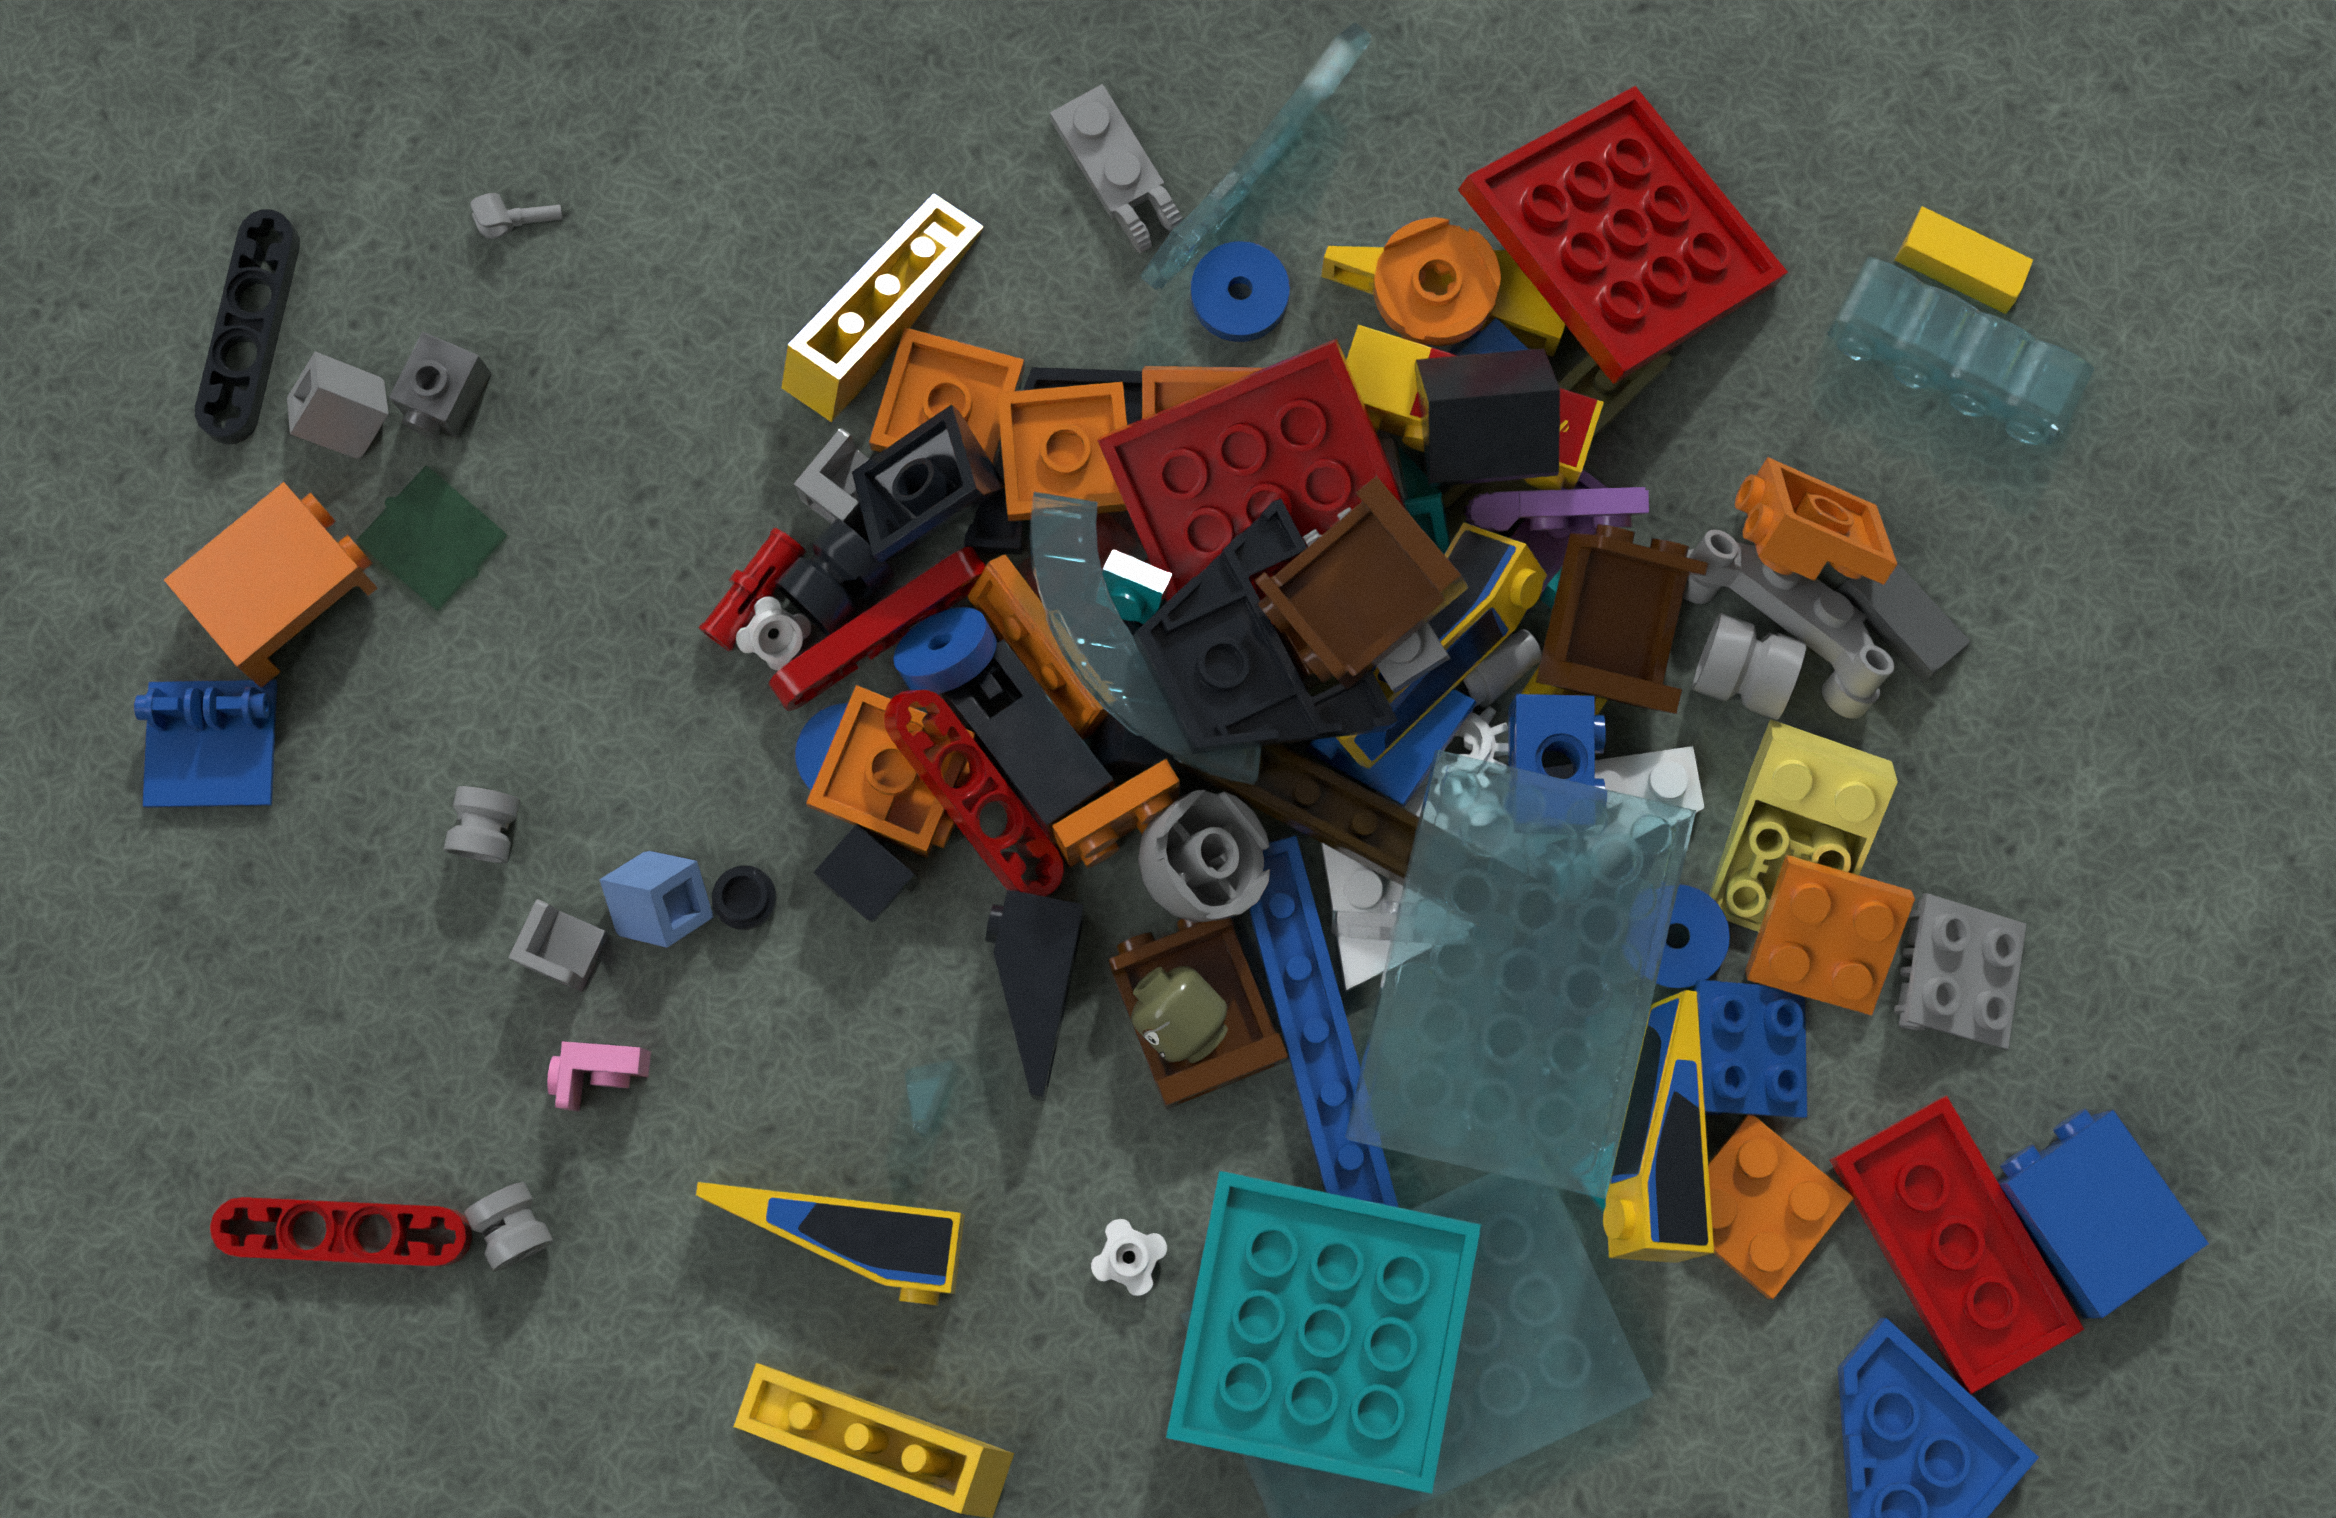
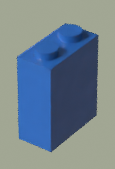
(2099, 1212)

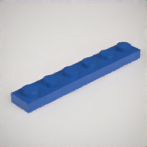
(1314, 1026)

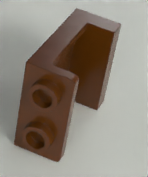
(1361, 588)
(1617, 618)
(1218, 958)

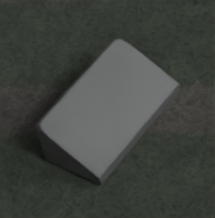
(1906, 621)

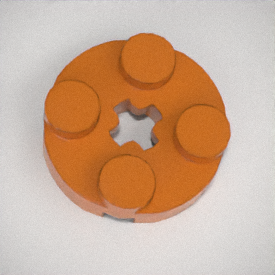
(1449, 250)

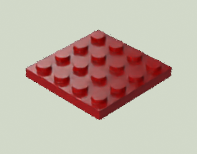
(1622, 233)
(1224, 456)

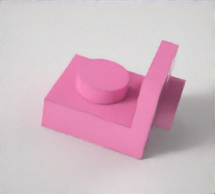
(607, 1064)

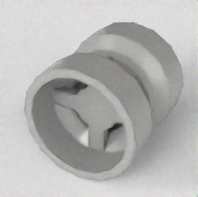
(482, 819)
(508, 1226)

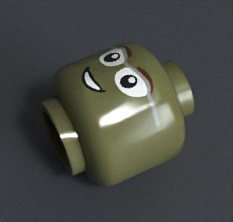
(1179, 1014)

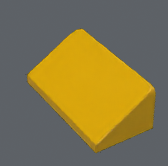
(1964, 260)

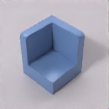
(656, 898)

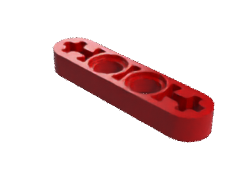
(876, 629)
(981, 787)
(342, 1229)

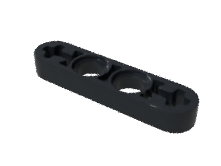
(239, 326)

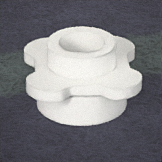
(790, 638)
(1122, 1239)

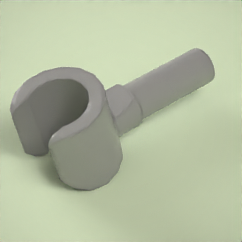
(495, 220)

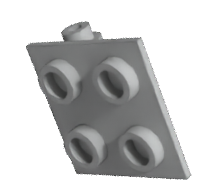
(1961, 971)

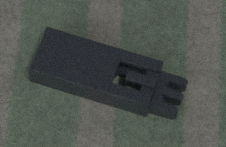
(1030, 741)

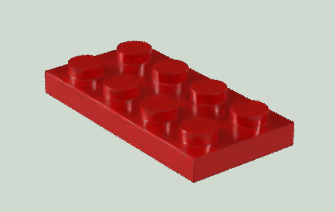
(1956, 1245)

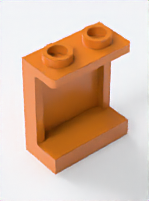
(269, 578)

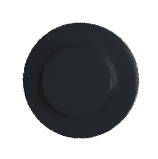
(744, 897)

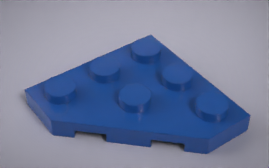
(1919, 1437)

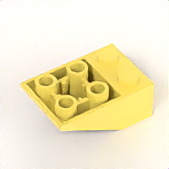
(1801, 802)

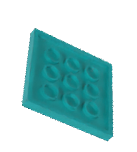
(1324, 1332)

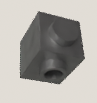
(439, 387)

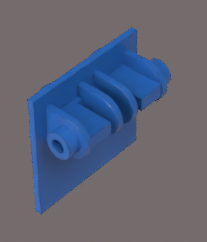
(208, 743)
(1410, 759)
(1752, 1049)

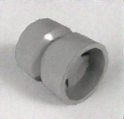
(1755, 668)

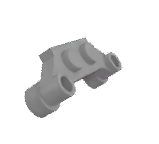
(1806, 611)

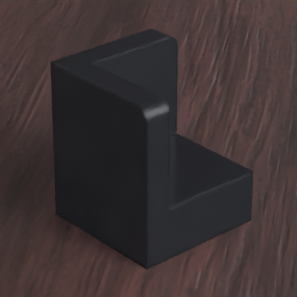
(864, 874)

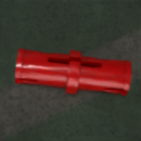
(749, 586)

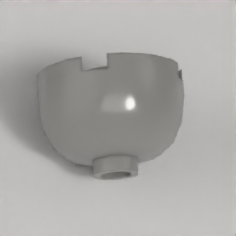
(1204, 857)

